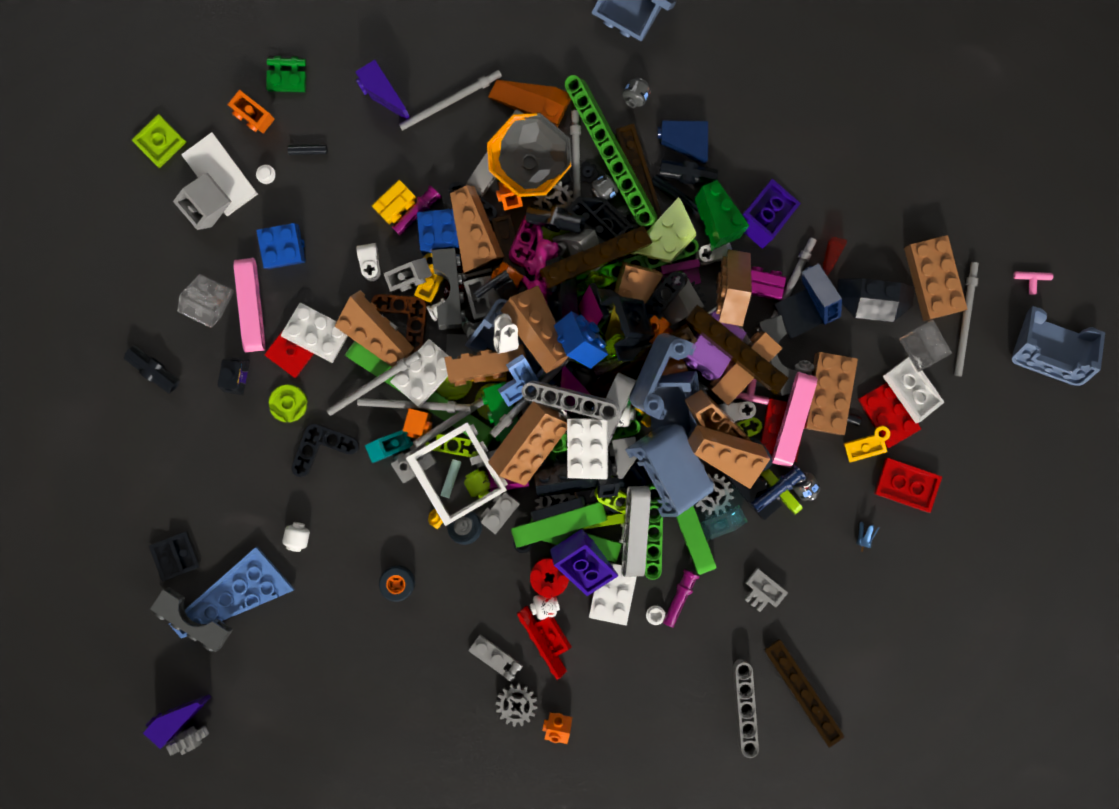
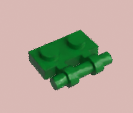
(286, 80)

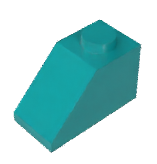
(388, 446)

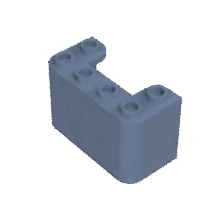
(672, 468)

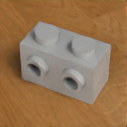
(407, 274)
(403, 468)
(500, 512)

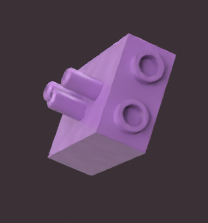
(707, 357)

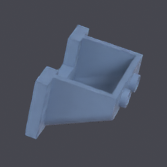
(631, 16)

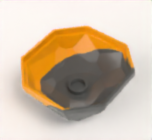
(529, 154)

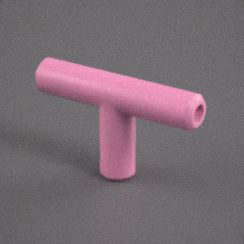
(1033, 277)
(749, 396)

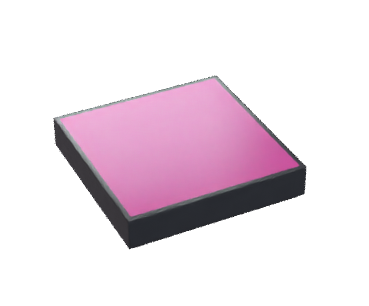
(590, 307)

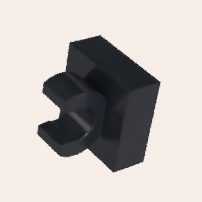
(608, 487)

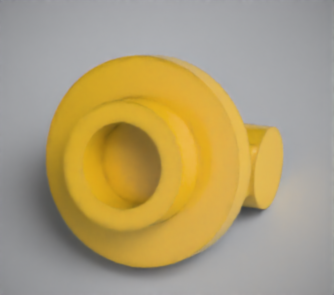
(434, 519)

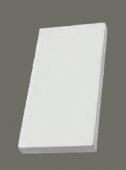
(212, 158)

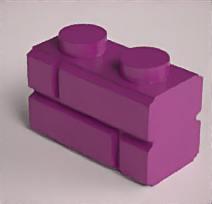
(767, 284)

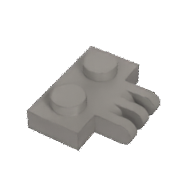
(764, 590)

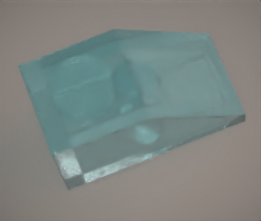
(723, 523)

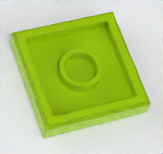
(159, 140)

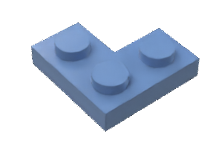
(522, 374)

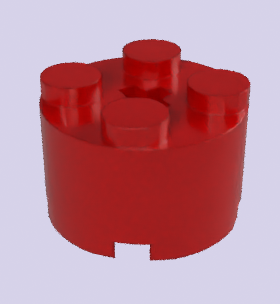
(547, 587)

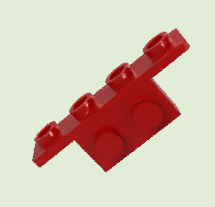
(547, 638)

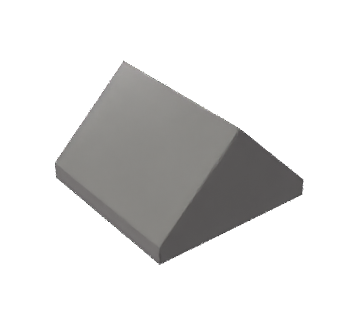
(682, 303)

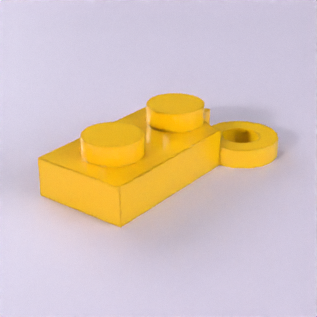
(429, 289)
(867, 446)

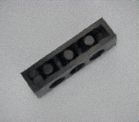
(750, 495)

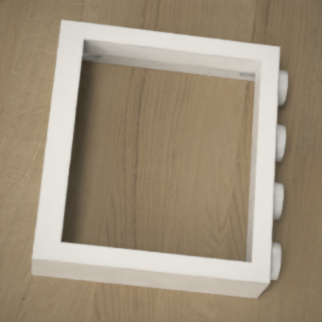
(430, 491)

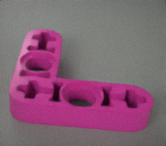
(523, 247)

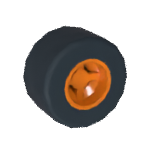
(390, 583)

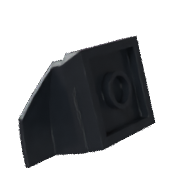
(633, 320)

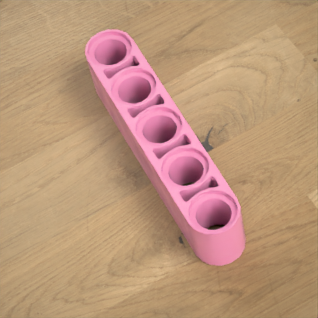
(249, 305)
(794, 419)

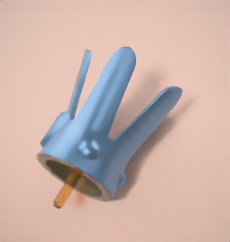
(866, 540)

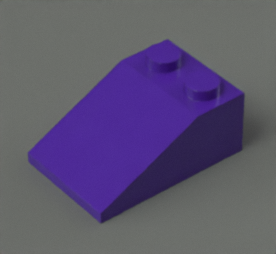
(374, 82)
(769, 213)
(583, 562)
(167, 725)

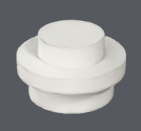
(265, 174)
(655, 615)

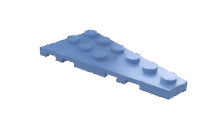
(240, 589)

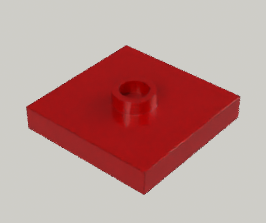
(288, 355)

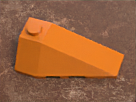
(532, 99)

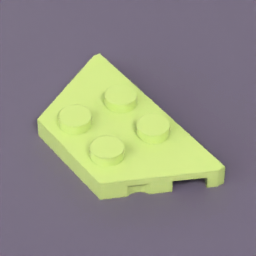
(669, 234)

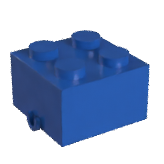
(437, 231)
(281, 246)
(581, 339)

